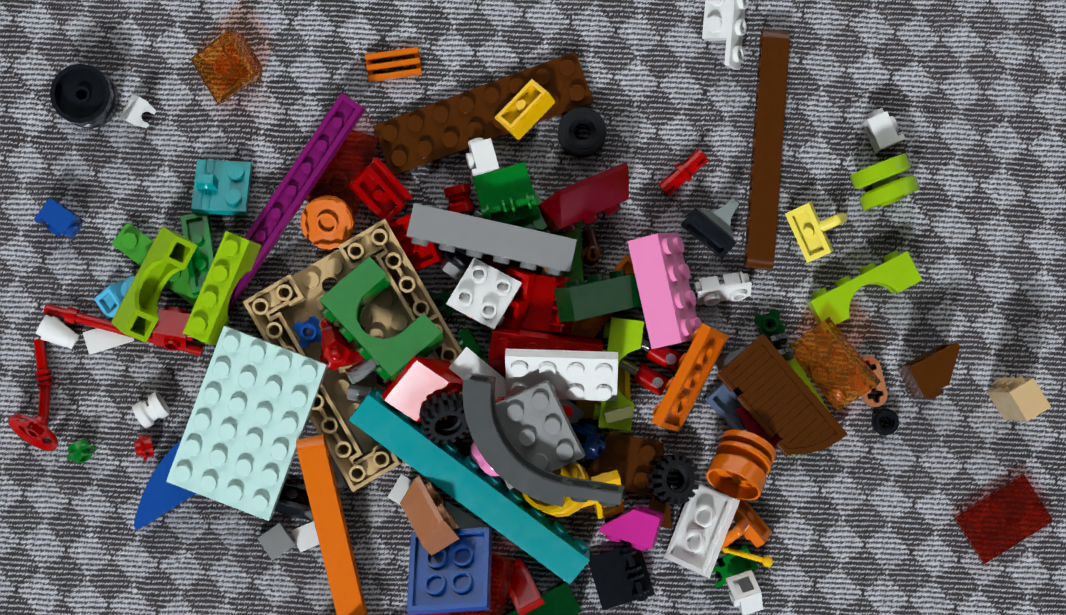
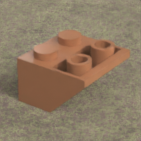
(429, 516)

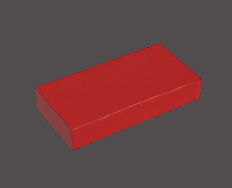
(523, 589)

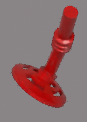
(37, 428)

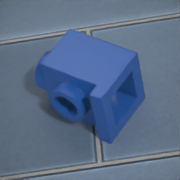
(59, 219)

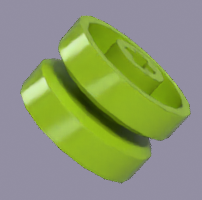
(885, 184)

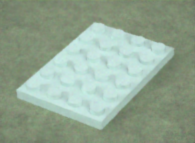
(247, 423)

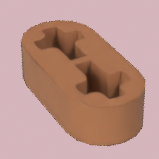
(880, 387)

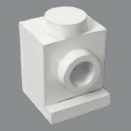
(882, 130)
(481, 157)
(745, 592)

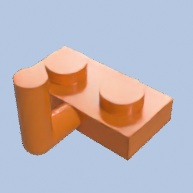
(747, 524)

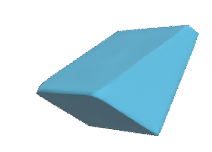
(110, 300)

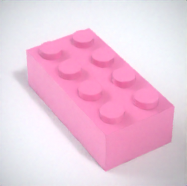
(664, 288)

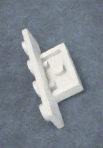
(726, 22)

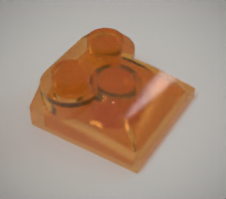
(227, 65)

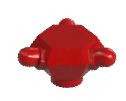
(336, 349)

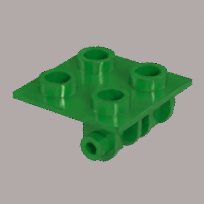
(506, 194)

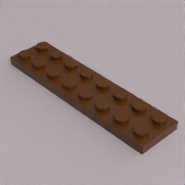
(451, 123)

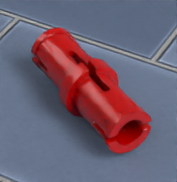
(683, 172)

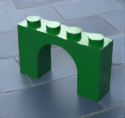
(346, 305)

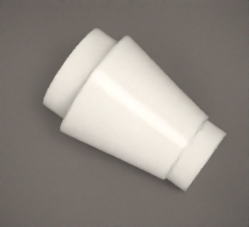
(56, 332)

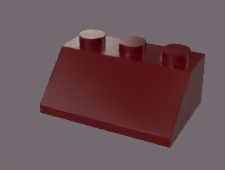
(586, 200)

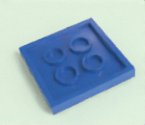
(453, 577)

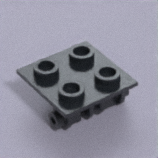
(620, 576)

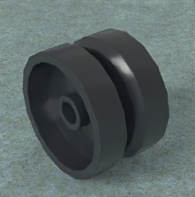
(68, 94)

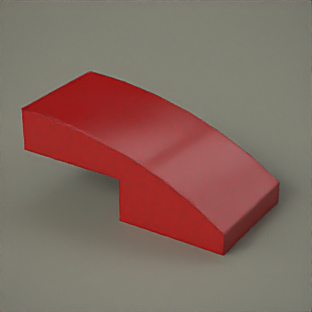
(518, 306)

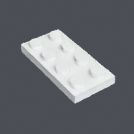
(571, 373)

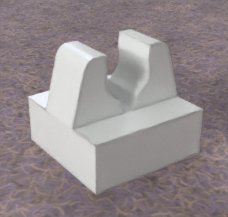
(134, 110)

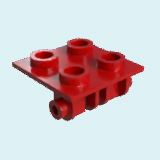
(542, 308)

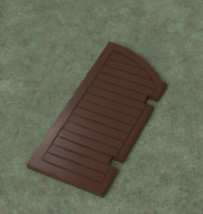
(780, 400)

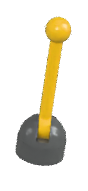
(767, 560)

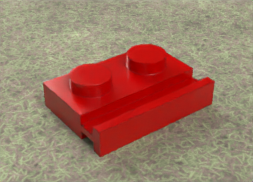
(380, 190)

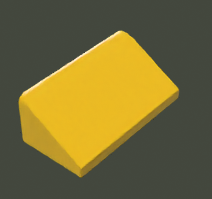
(525, 109)

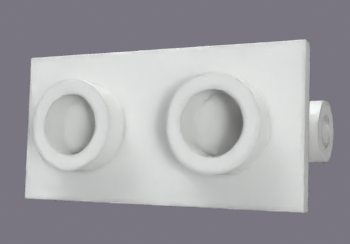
(735, 288)

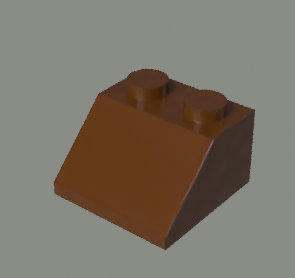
(931, 371)

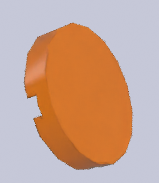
(327, 222)

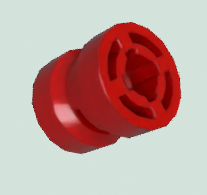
(459, 193)

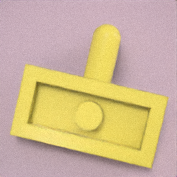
(811, 231)

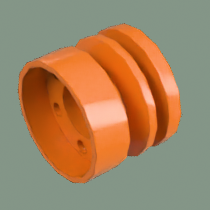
(741, 464)

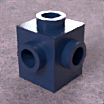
(590, 439)

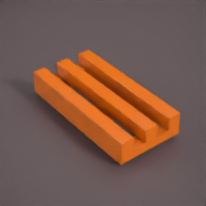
(393, 54)

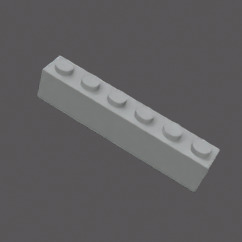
(491, 238)

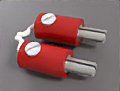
(649, 377)

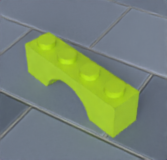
(230, 264)
(894, 274)
(138, 310)
(622, 337)

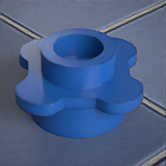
(301, 329)

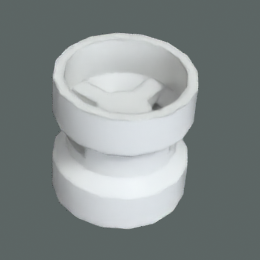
(150, 410)

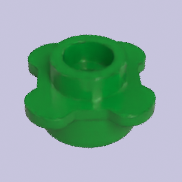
(80, 451)

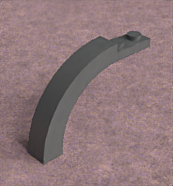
(512, 465)

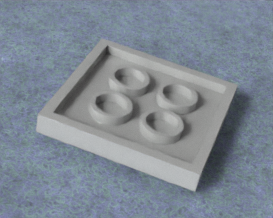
(540, 427)

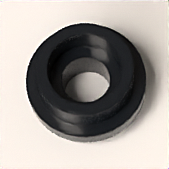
(893, 421)

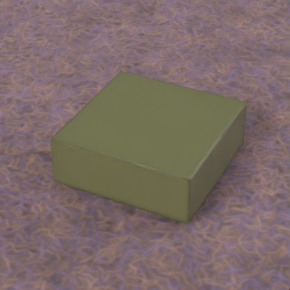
(618, 413)

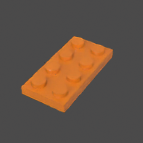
(690, 378)

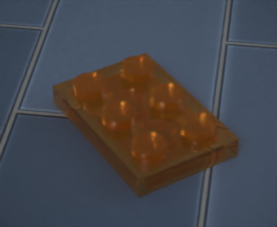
(834, 364)

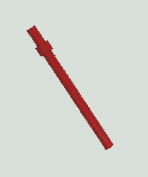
(74, 316)

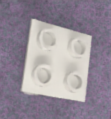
(484, 294)

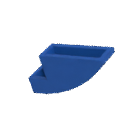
(160, 495)

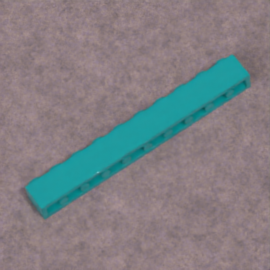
(473, 487)

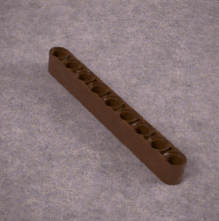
(767, 149)

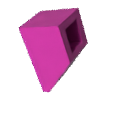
(637, 526)

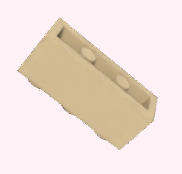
(1018, 398)

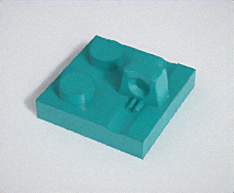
(221, 187)

